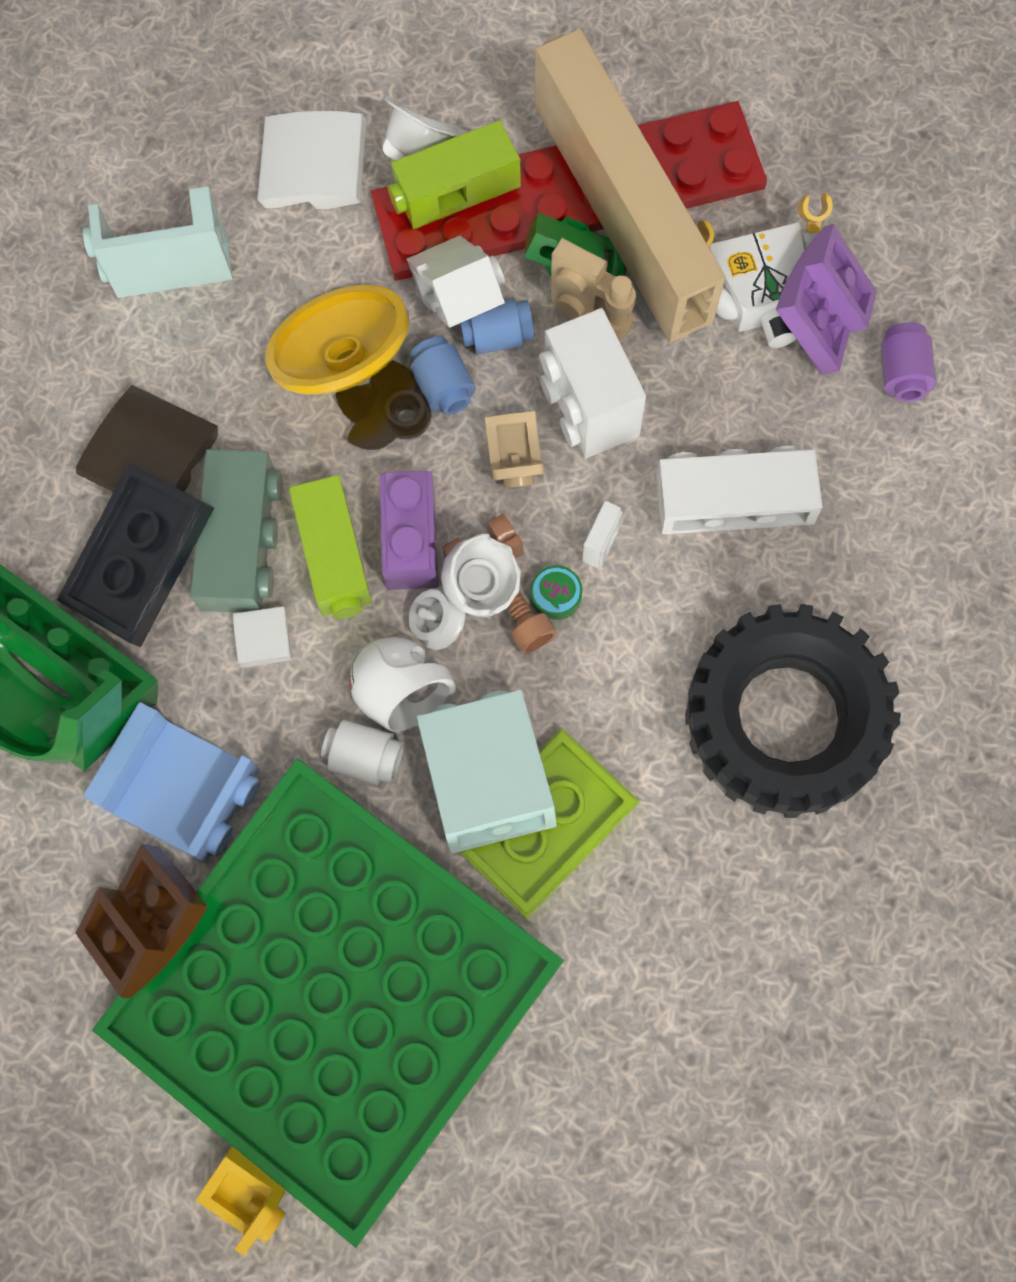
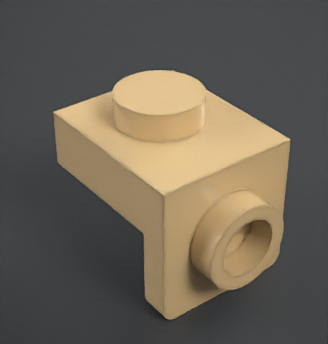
(513, 448)

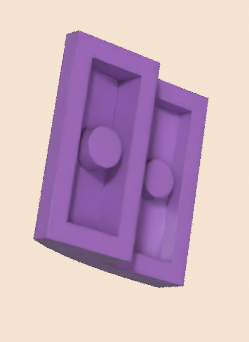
(826, 299)

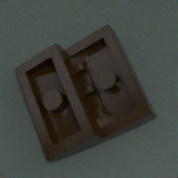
(149, 436)

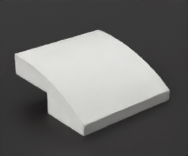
(312, 159)

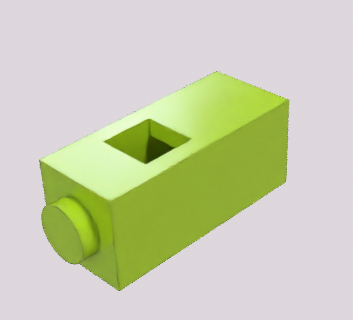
(455, 174)
(330, 547)

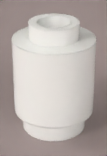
(362, 753)

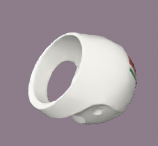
(391, 671)

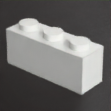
(738, 490)

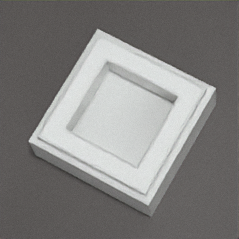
(602, 535)
(262, 637)

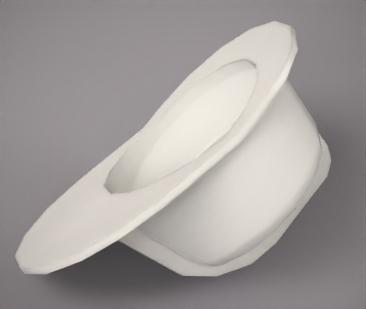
(412, 132)

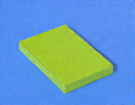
(587, 809)

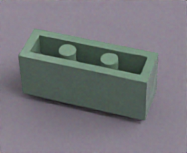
(235, 542)

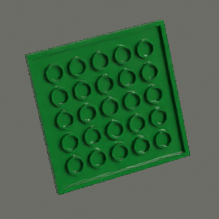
(331, 1001)

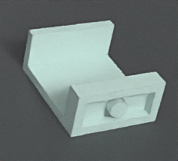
(162, 257)
(486, 770)

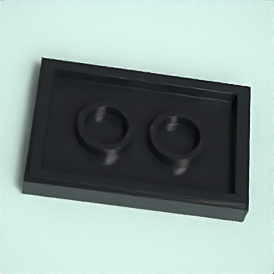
(135, 555)

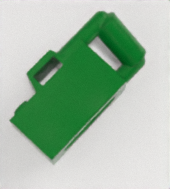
(547, 232)

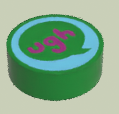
(556, 592)

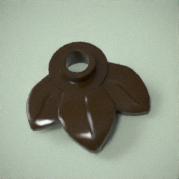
(377, 407)

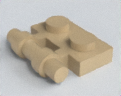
(584, 286)

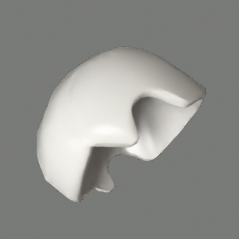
(481, 576)

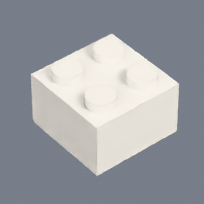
(592, 384)

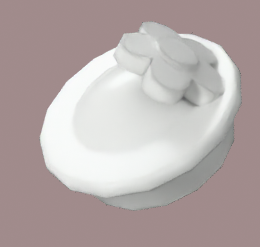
(435, 619)

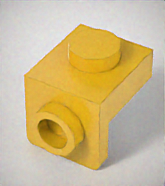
(244, 1199)

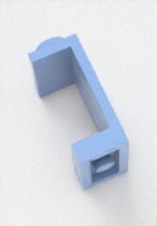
(173, 784)

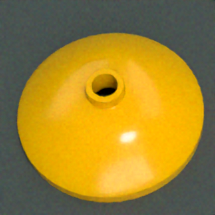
(337, 340)

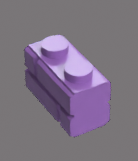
(408, 530)

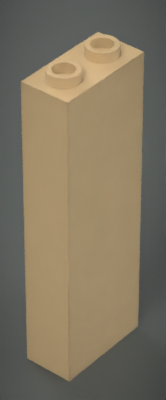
(626, 186)

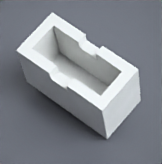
(457, 280)

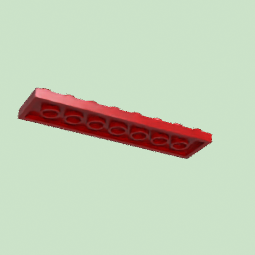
(701, 152)

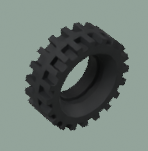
(828, 654)

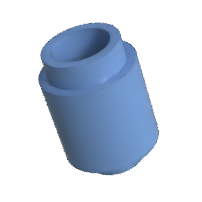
(499, 327)
(442, 375)

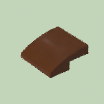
(141, 923)

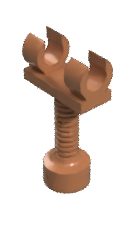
(531, 630)

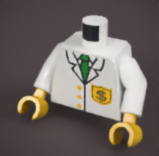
(758, 270)

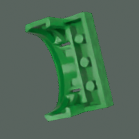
(99, 678)

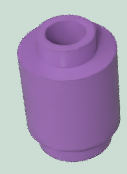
(908, 362)

